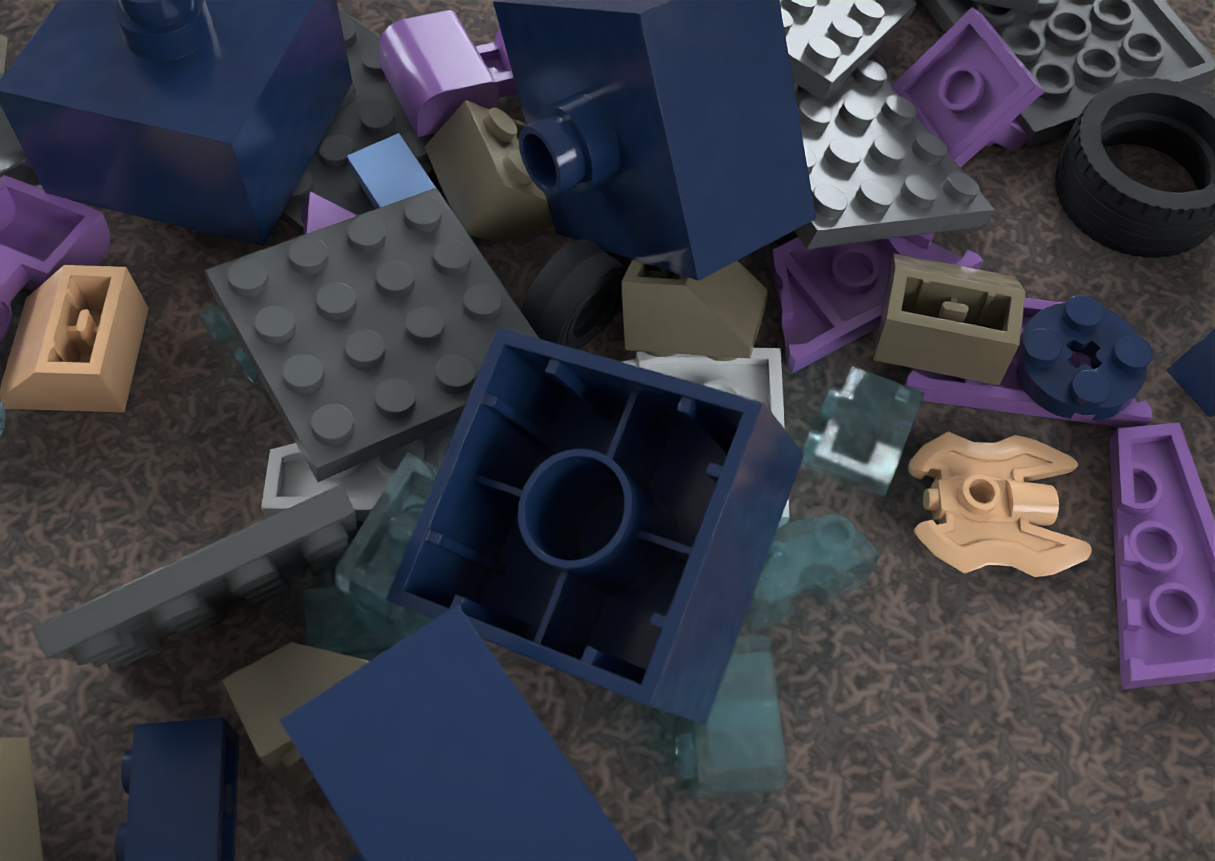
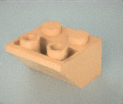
(76, 342)

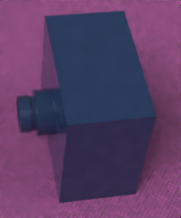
(179, 106)
(661, 125)
(602, 520)
(447, 759)

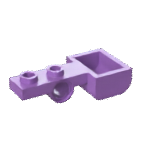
(439, 67)
(40, 237)

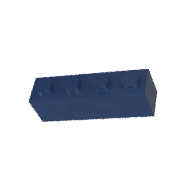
(180, 792)

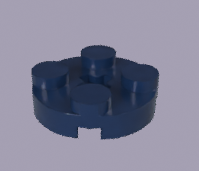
(1101, 335)

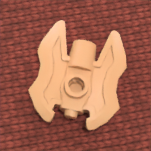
(992, 508)

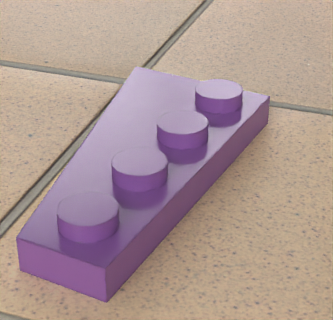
(1162, 559)

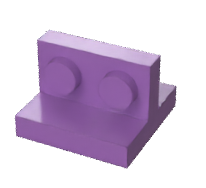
(970, 89)

